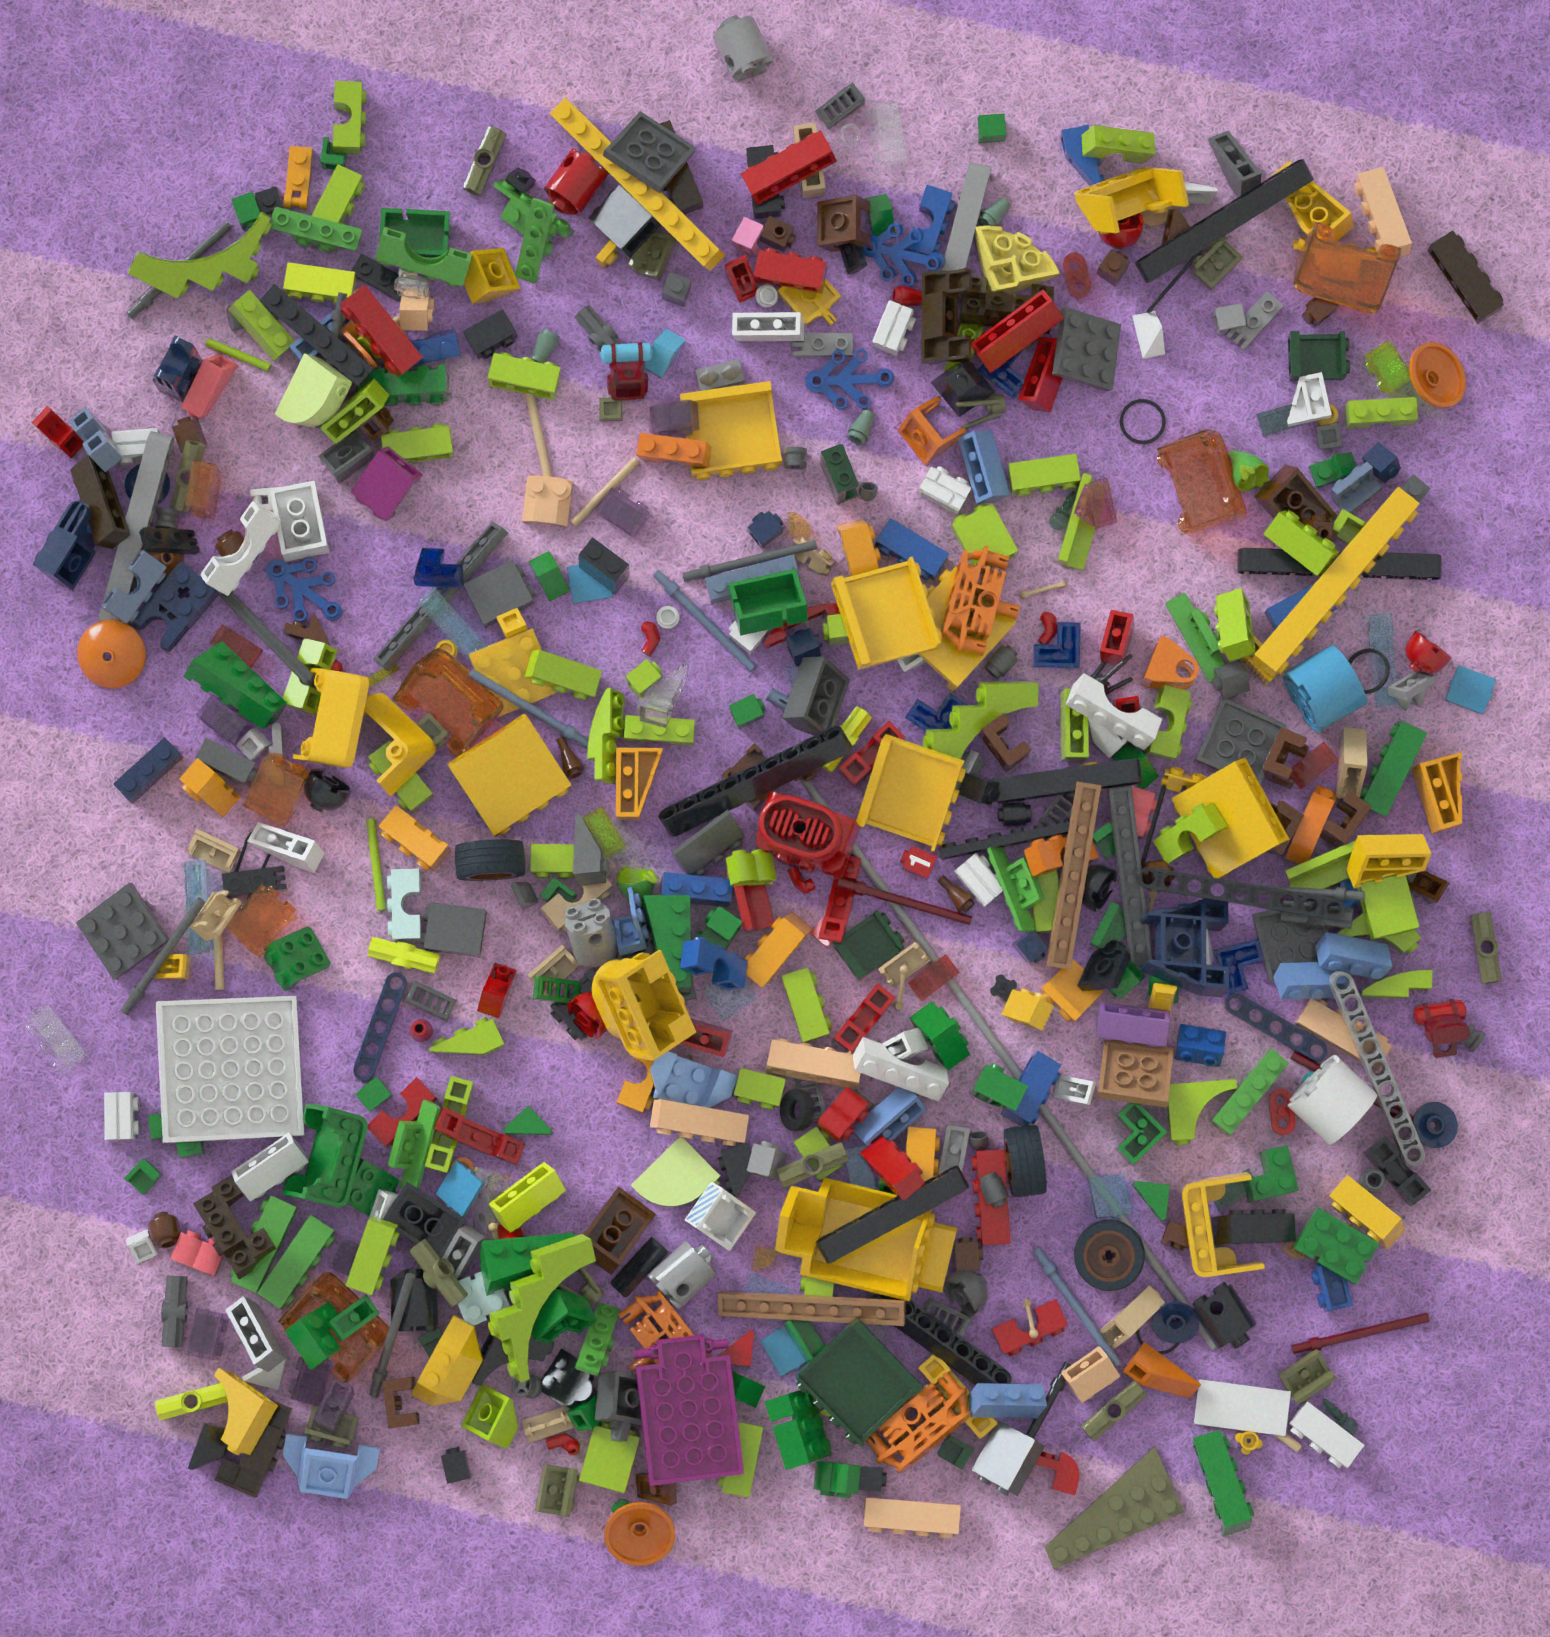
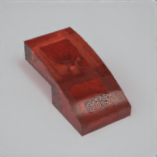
(238, 644)
(1313, 765)
(933, 977)

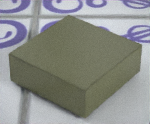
(610, 409)

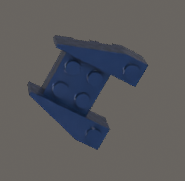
(1183, 947)

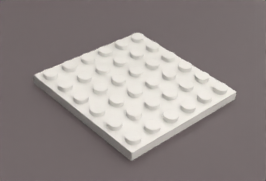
(229, 1069)

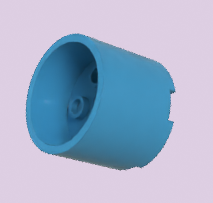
(1324, 688)

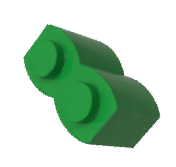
(836, 1477)

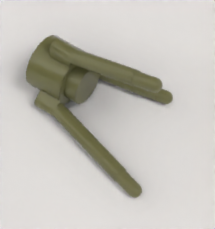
(993, 404)
(589, 1289)

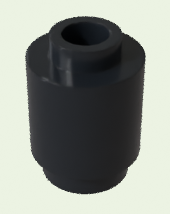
(1014, 814)

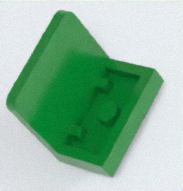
(296, 957)
(366, 1186)

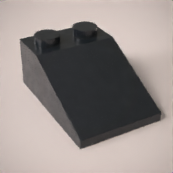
(424, 1218)

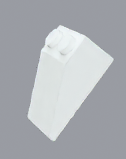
(301, 519)

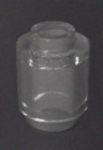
(412, 286)

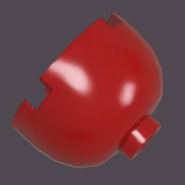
(1129, 234)
(1425, 655)
(587, 1015)

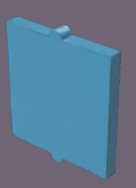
(585, 587)
(1470, 689)
(460, 1188)
(782, 1351)

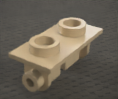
(820, 558)
(547, 1424)

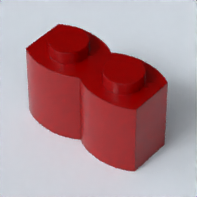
(844, 1115)

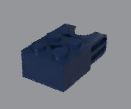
(178, 369)
(68, 547)
(176, 612)

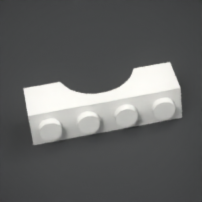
(226, 571)
(1090, 700)
(876, 1061)

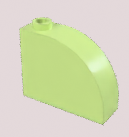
(313, 393)
(676, 1176)

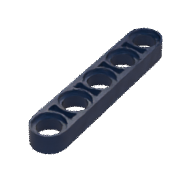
(388, 1018)
(1287, 1027)

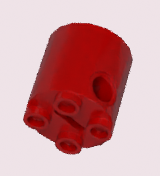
(575, 183)

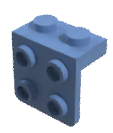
(630, 929)

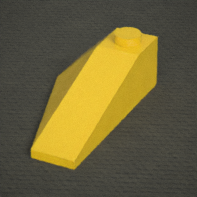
(1315, 205)

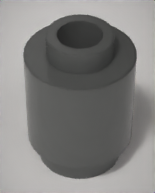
(1001, 661)
(1377, 1175)
(993, 1190)

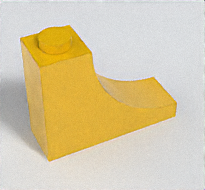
(247, 1413)

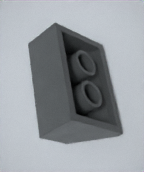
(816, 696)
(709, 845)

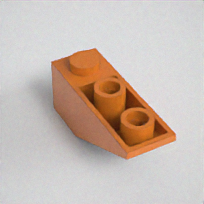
(1157, 1372)

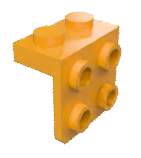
(1066, 995)

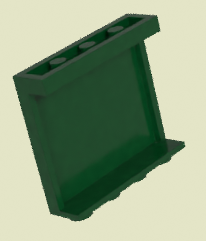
(857, 1381)

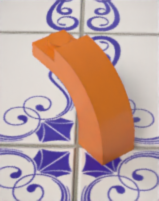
(1311, 825)

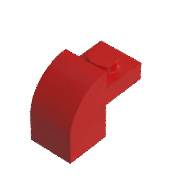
(58, 432)
(1066, 1471)

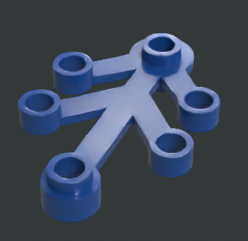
(898, 253)
(845, 379)
(301, 587)

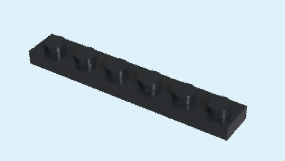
(317, 335)
(1017, 836)

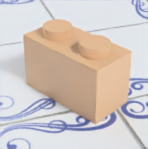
(416, 313)
(1090, 1374)

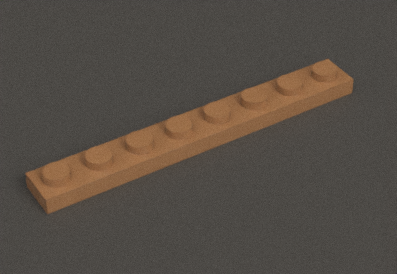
(1073, 875)
(811, 1308)

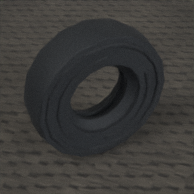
(806, 1110)

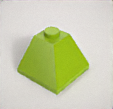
(492, 1417)

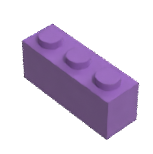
(1132, 1024)

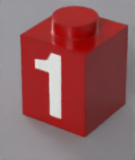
(918, 862)

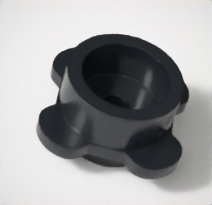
(1002, 981)

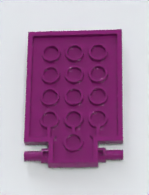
(688, 1411)

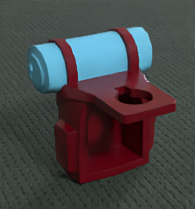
(627, 369)

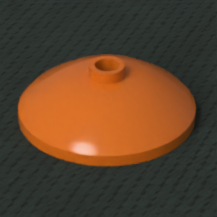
(1437, 375)
(122, 643)
(639, 1544)

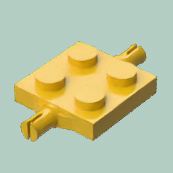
(811, 304)

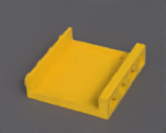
(739, 429)
(886, 614)
(945, 659)
(509, 775)
(911, 791)
(1245, 809)

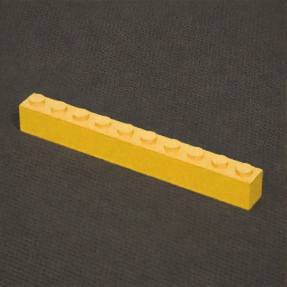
(655, 203)
(1335, 582)

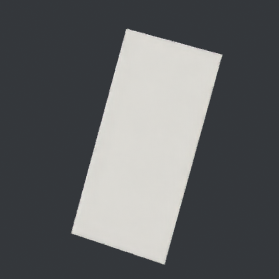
(1242, 1407)

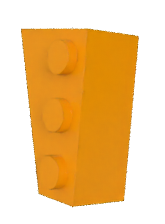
(634, 780)
(206, 785)
(1440, 791)
(414, 839)
(776, 948)
(921, 1147)

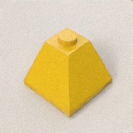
(489, 275)

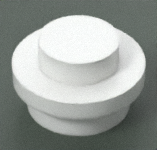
(766, 295)
(667, 617)

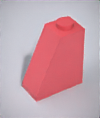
(208, 385)

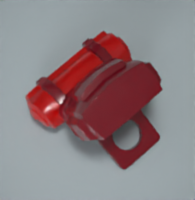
(1443, 1024)

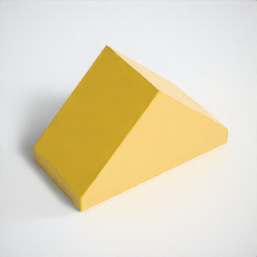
(175, 968)

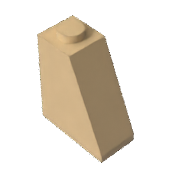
(1351, 761)
(1132, 1317)

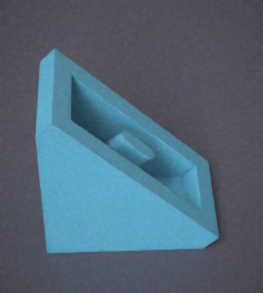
(664, 352)

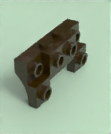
(991, 307)
(940, 316)
(240, 1251)
(252, 1470)

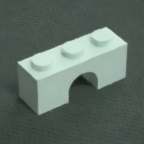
(403, 884)

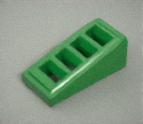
(538, 989)

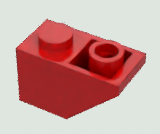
(496, 990)

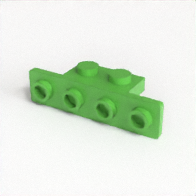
(518, 209)
(315, 231)
(537, 240)
(1197, 634)
(1018, 885)
(413, 1144)
(598, 1340)

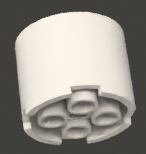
(1332, 1100)

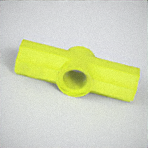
(852, 727)
(403, 955)
(177, 1404)

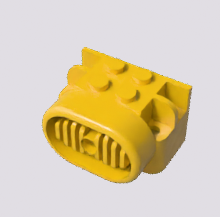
(642, 1005)

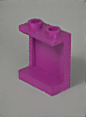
(385, 483)

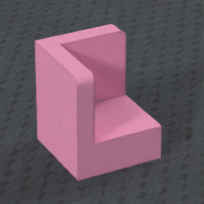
(747, 236)

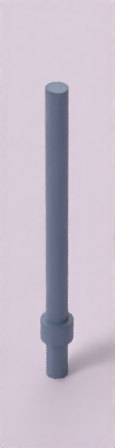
(672, 589)
(567, 731)
(1050, 1269)

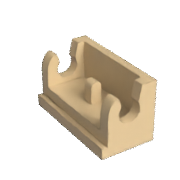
(213, 851)
(215, 915)
(912, 956)
(557, 965)

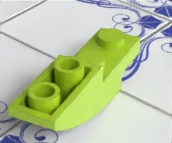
(604, 731)

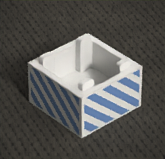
(720, 1216)

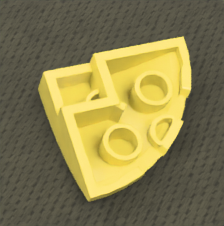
(1011, 260)

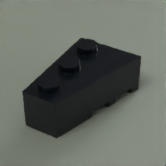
(1254, 1227)

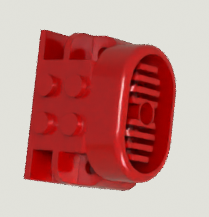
(821, 847)

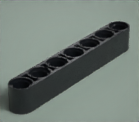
(1064, 780)
(891, 1215)
(929, 1331)

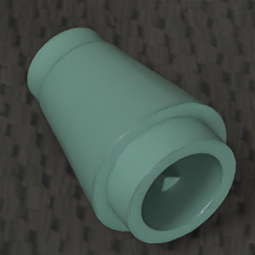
(994, 213)
(544, 345)
(861, 428)

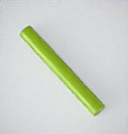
(237, 354)

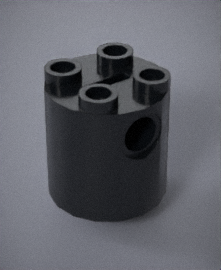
(421, 1304)
(1225, 1325)

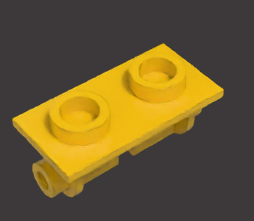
(1177, 778)

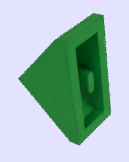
(880, 214)
(549, 576)
(1148, 772)
(527, 1124)
(1155, 1196)
(747, 1390)

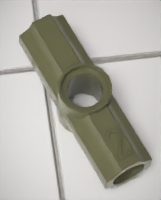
(480, 173)
(192, 452)
(1484, 932)
(797, 1170)
(438, 1273)
(1101, 1421)

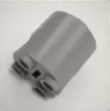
(742, 47)
(591, 933)
(683, 1273)

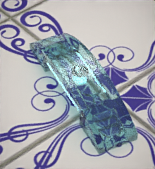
(1380, 638)

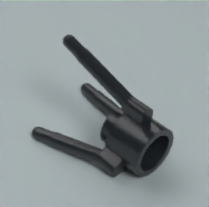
(1104, 679)

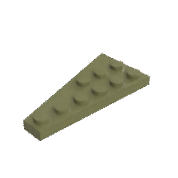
(1127, 1507)

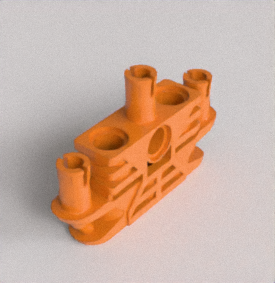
(962, 596)
(646, 1331)
(927, 1434)

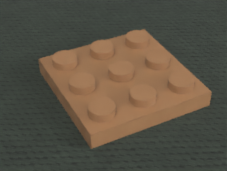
(1135, 1073)

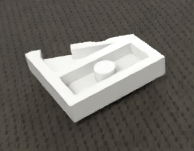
(1309, 401)

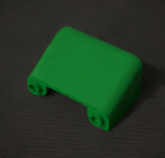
(332, 1156)

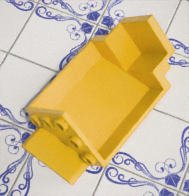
(890, 1265)

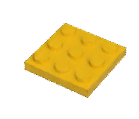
(507, 664)

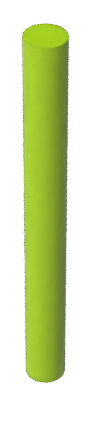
(376, 865)

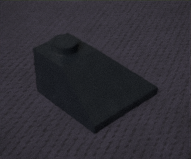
(962, 384)
(209, 1446)

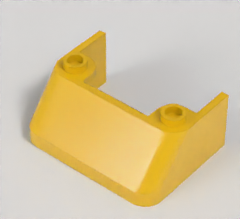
(1130, 194)
(337, 719)
(410, 744)
(1205, 1258)

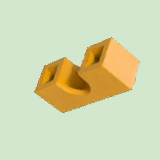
(638, 1095)

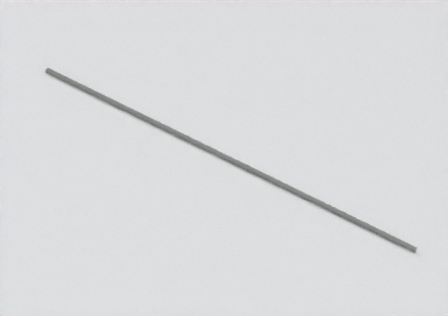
(1005, 1057)

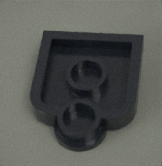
(1105, 967)
(566, 1383)

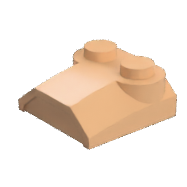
(547, 500)

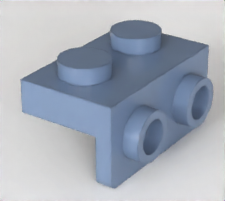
(1355, 488)

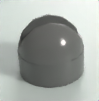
(868, 491)
(979, 1139)

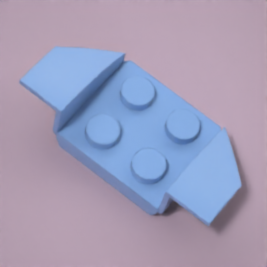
(690, 1082)
(327, 1471)

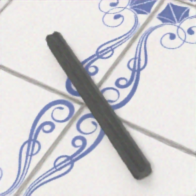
(268, 638)

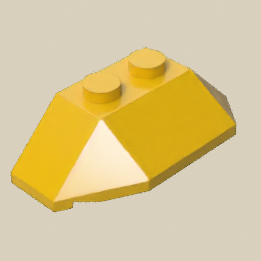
(450, 1365)

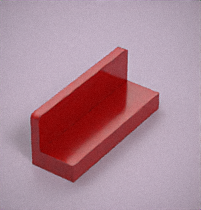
(754, 907)

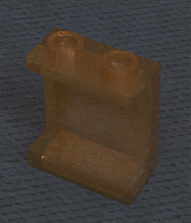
(204, 489)
(276, 788)
(261, 919)

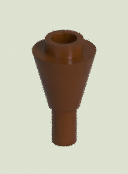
(570, 763)
(961, 899)

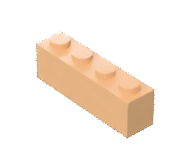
(1382, 210)
(1331, 1028)
(812, 1064)
(699, 1121)
(911, 1515)

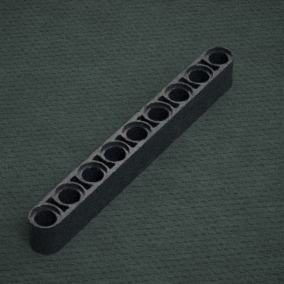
(1224, 220)
(1392, 565)
(755, 781)
(1252, 892)

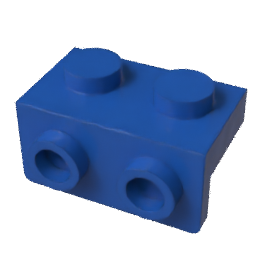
(1200, 1045)
(1333, 1289)

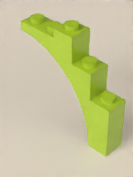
(235, 260)
(968, 720)
(528, 1294)

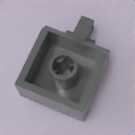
(618, 1403)

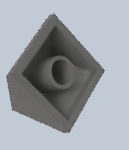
(347, 456)

